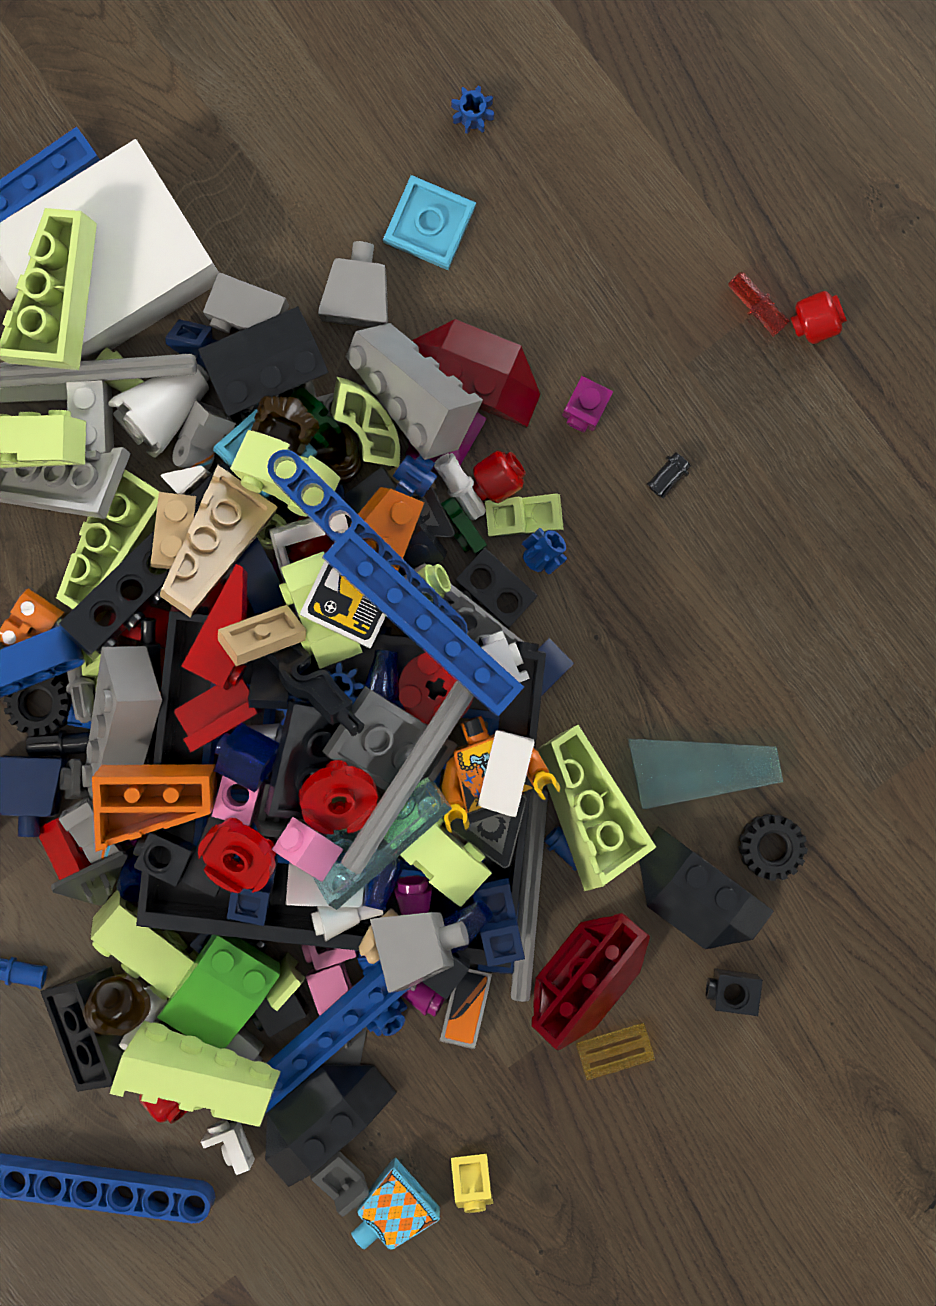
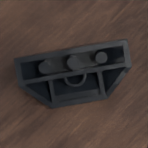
(698, 895)
(323, 1117)

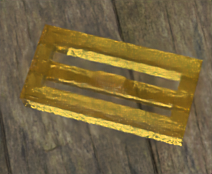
(613, 1037)

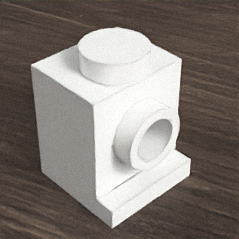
(506, 655)

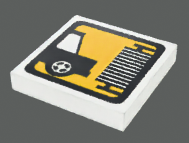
(342, 608)

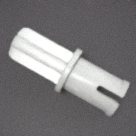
(460, 485)

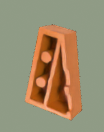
(392, 518)
(148, 798)

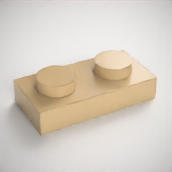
(172, 523)
(261, 635)

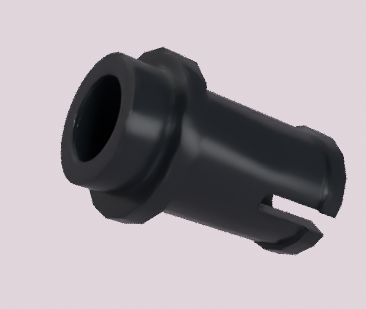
(669, 475)

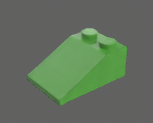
(220, 990)

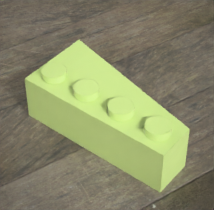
(110, 540)

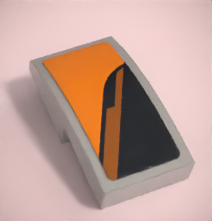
(466, 1010)

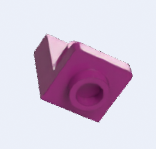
(586, 405)

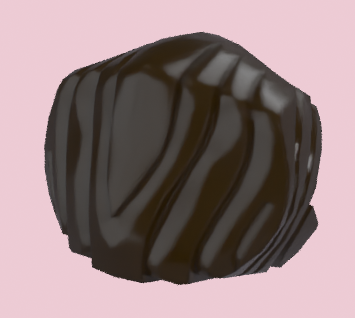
(286, 421)
(340, 454)
(116, 1005)

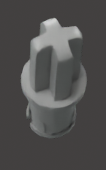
(81, 691)

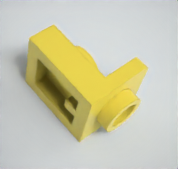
(471, 1182)

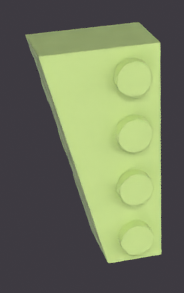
(52, 294)
(42, 440)
(592, 811)
(144, 951)
(194, 1075)

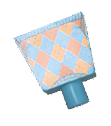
(394, 1209)

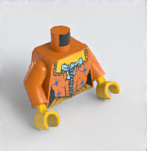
(467, 769)

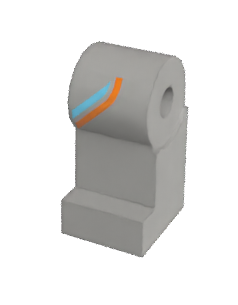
(200, 434)
(80, 823)

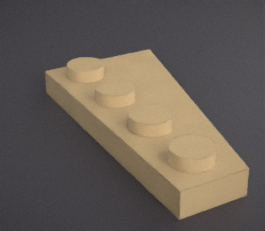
(216, 539)

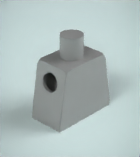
(356, 290)
(415, 947)

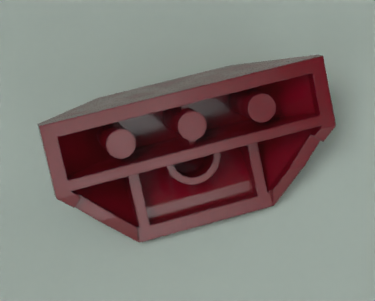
(486, 367)
(587, 978)

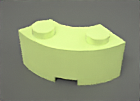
(369, 420)
(252, 469)
(320, 641)
(448, 863)

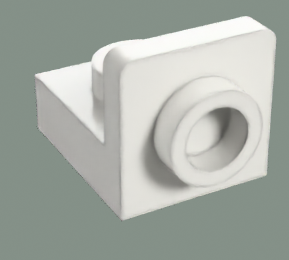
(236, 1148)

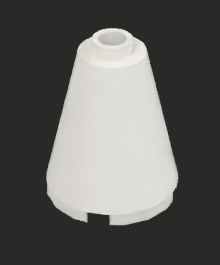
(159, 407)

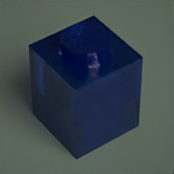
(246, 756)

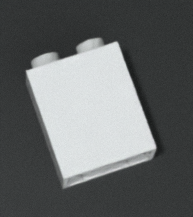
(143, 248)

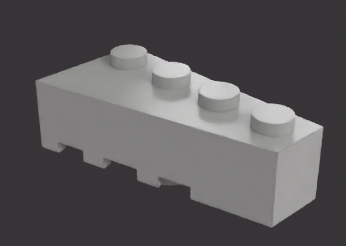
(413, 390)
(123, 711)

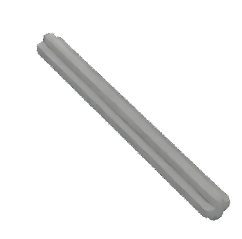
(100, 370)
(407, 779)
(529, 894)

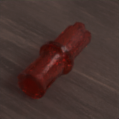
(758, 303)

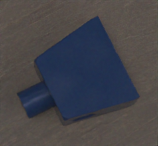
(30, 790)

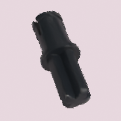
(57, 744)

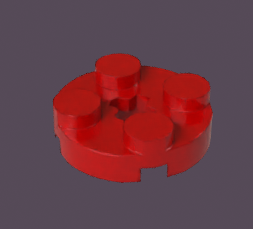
(412, 687)
(336, 781)
(236, 838)

